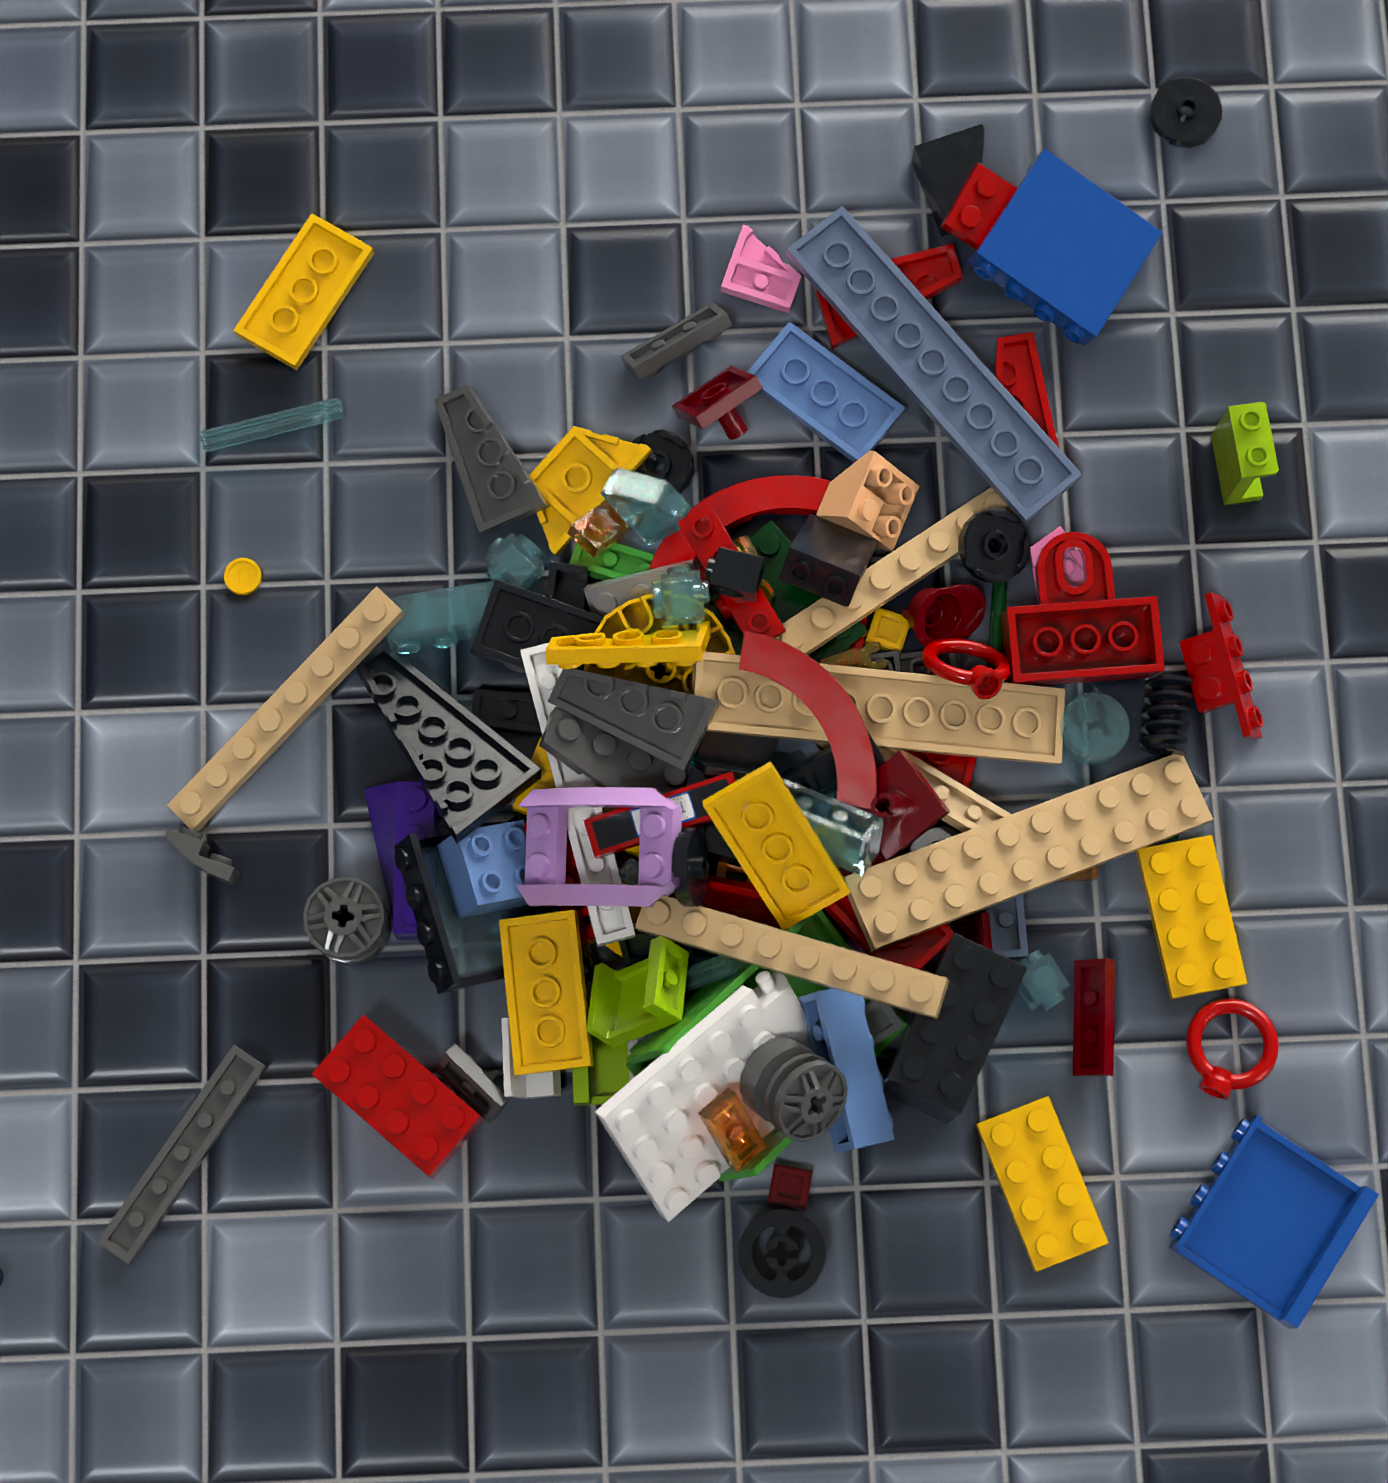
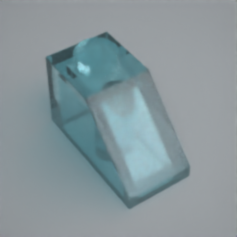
(646, 504)

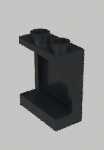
(828, 560)

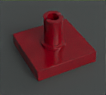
(718, 401)
(905, 804)

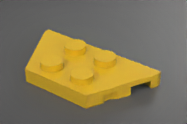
(575, 476)

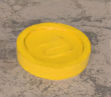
(242, 576)

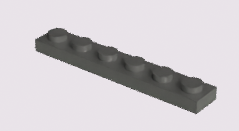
(182, 1154)

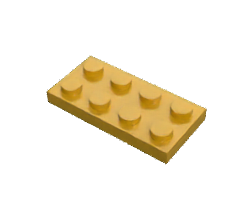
(304, 291)
(776, 846)
(1191, 917)
(546, 993)
(1041, 1184)

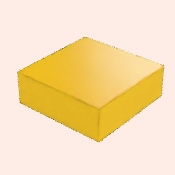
(888, 629)

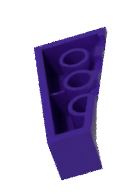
(394, 814)

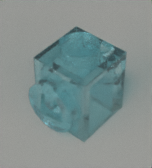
(515, 561)
(680, 596)
(1042, 981)

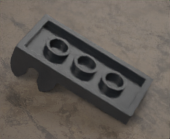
(525, 619)

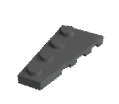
(489, 469)
(644, 715)
(606, 757)

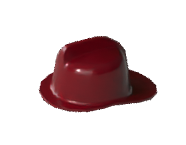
(945, 612)

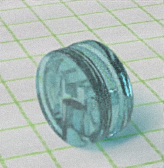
(1094, 729)

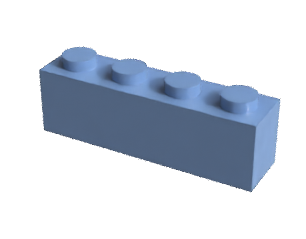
(842, 1037)

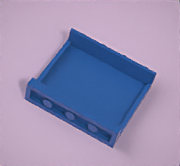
(1065, 248)
(1271, 1222)

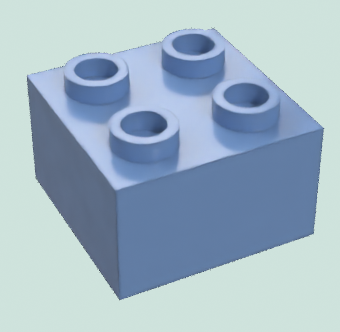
(486, 868)

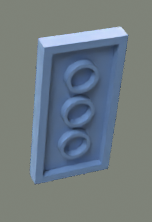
(825, 393)

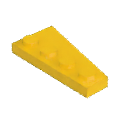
(630, 646)

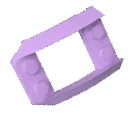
(548, 842)

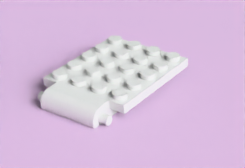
(657, 1112)

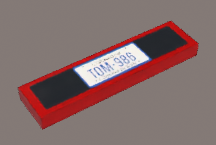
(621, 827)

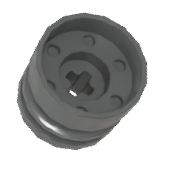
(362, 937)
(793, 1088)

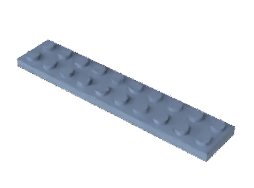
(933, 364)

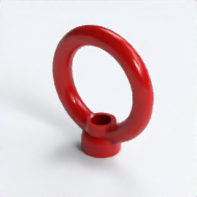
(992, 679)
(1217, 1080)

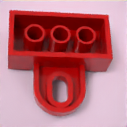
(1082, 629)

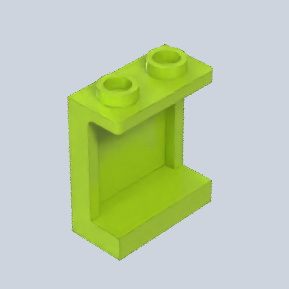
(1244, 452)
(640, 996)
(603, 1080)

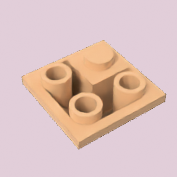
(870, 499)

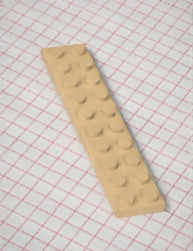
(897, 709)
(1026, 851)

